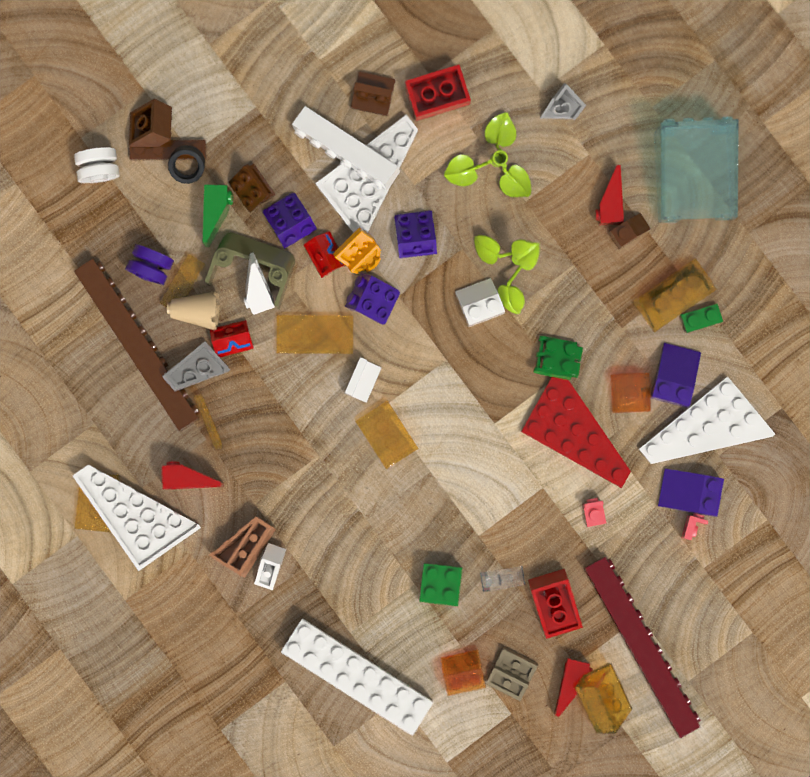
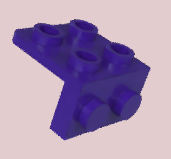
(289, 220)
(372, 298)

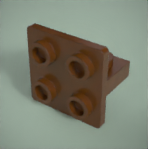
(373, 93)
(251, 187)

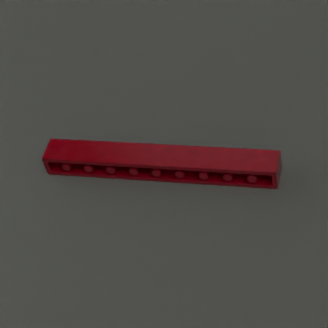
(642, 647)

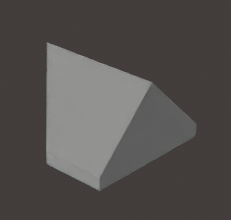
(564, 105)

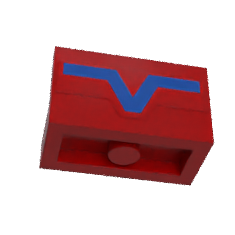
(321, 253)
(231, 339)

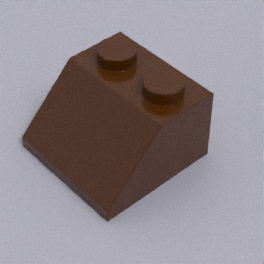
(150, 124)

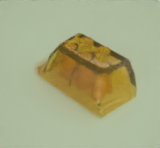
(674, 295)

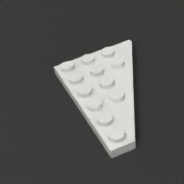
(357, 198)
(711, 423)
(137, 522)

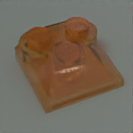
(630, 392)

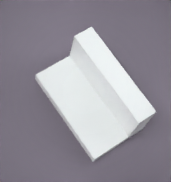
(363, 380)

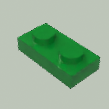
(701, 318)

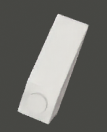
(257, 291)

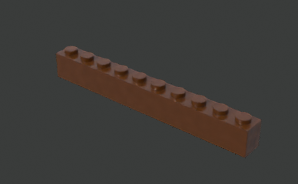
(135, 343)

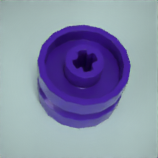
(149, 264)

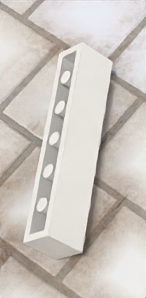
(345, 148)

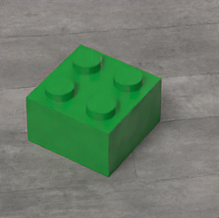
(440, 584)

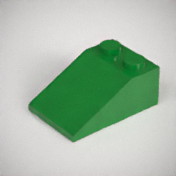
(216, 207)

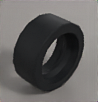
(182, 178)

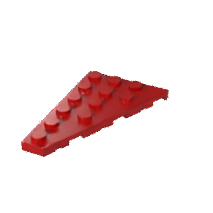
(570, 429)

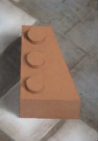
(244, 547)

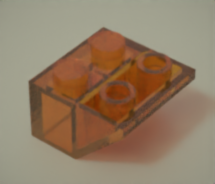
(463, 672)

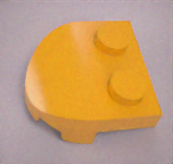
(359, 252)

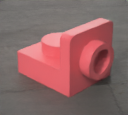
(594, 512)
(690, 528)

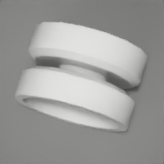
(96, 165)

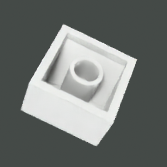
(480, 302)

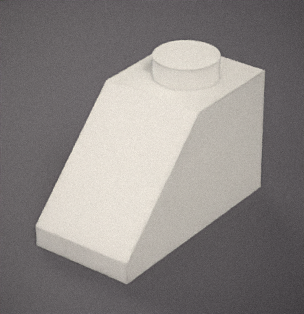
(270, 566)

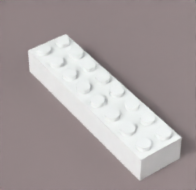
(357, 676)

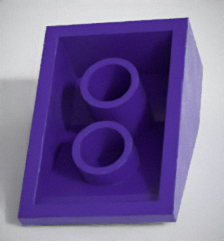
(676, 375)
(691, 492)

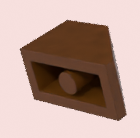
(629, 231)

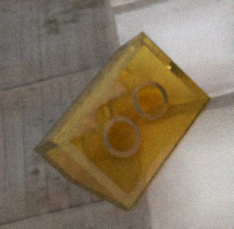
(604, 699)

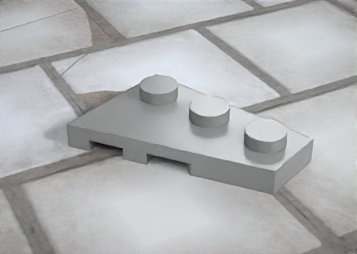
(195, 368)

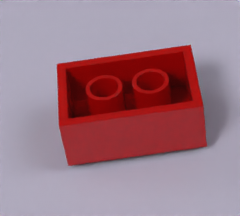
(437, 92)

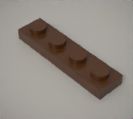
(164, 151)

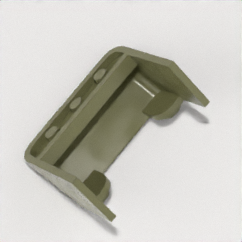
(279, 260)

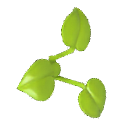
(499, 132)
(523, 254)

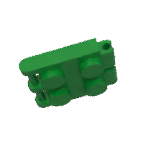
(558, 358)

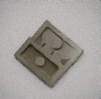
(512, 673)

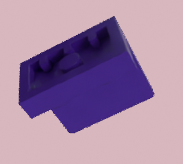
(415, 234)

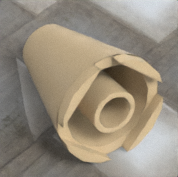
(196, 309)

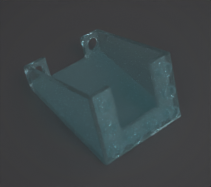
(697, 169)

